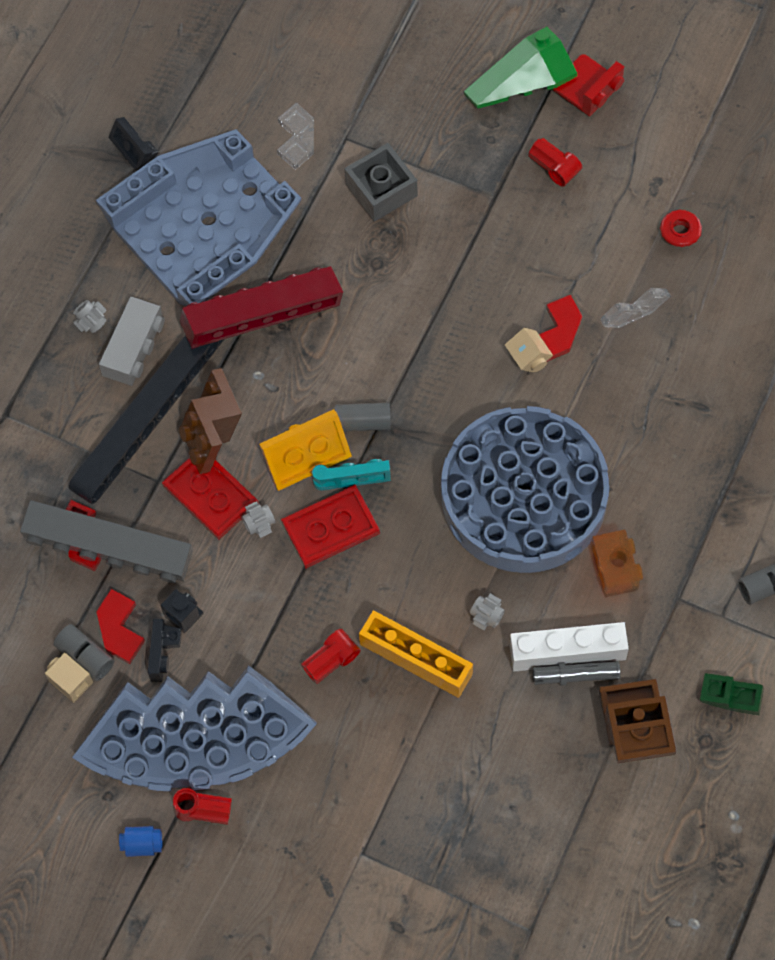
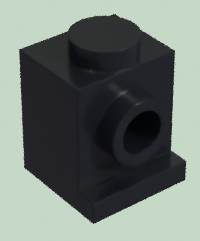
(181, 610)

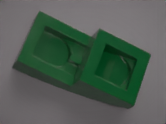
(731, 694)

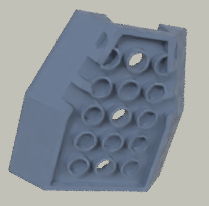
(178, 190)

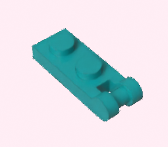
(351, 474)

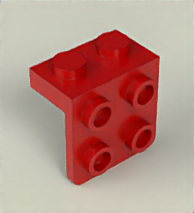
(592, 84)

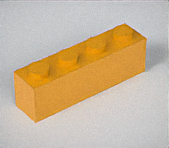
(416, 654)

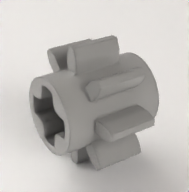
(89, 316)
(258, 519)
(487, 611)

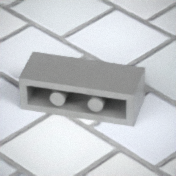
(132, 341)

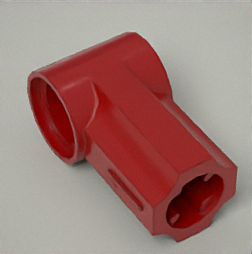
(560, 166)
(336, 652)
(205, 808)

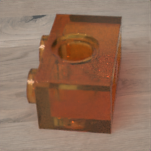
(616, 579)

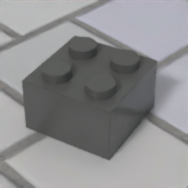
(381, 182)

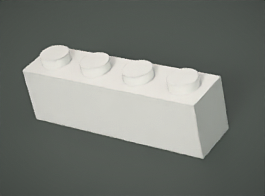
(569, 646)

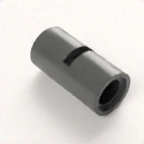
(364, 416)
(758, 584)
(84, 652)

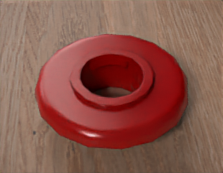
(683, 218)

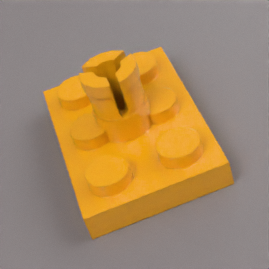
(304, 446)

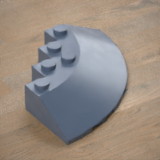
(196, 736)

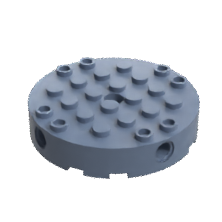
(517, 526)

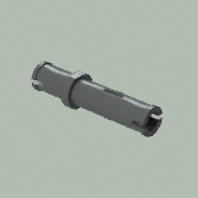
(576, 673)

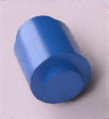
(141, 841)

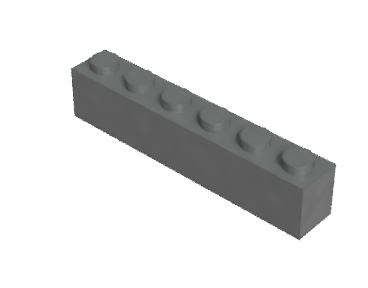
(107, 541)

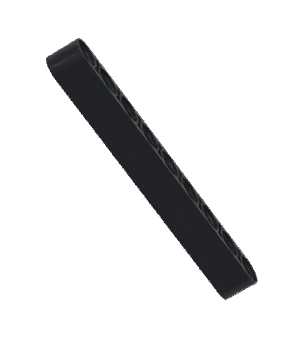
(140, 419)

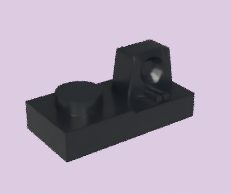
(130, 144)
(162, 638)

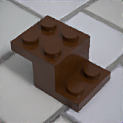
(210, 421)
(637, 721)

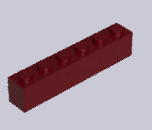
(260, 306)

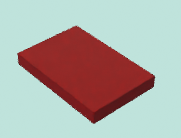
(210, 497)
(330, 526)

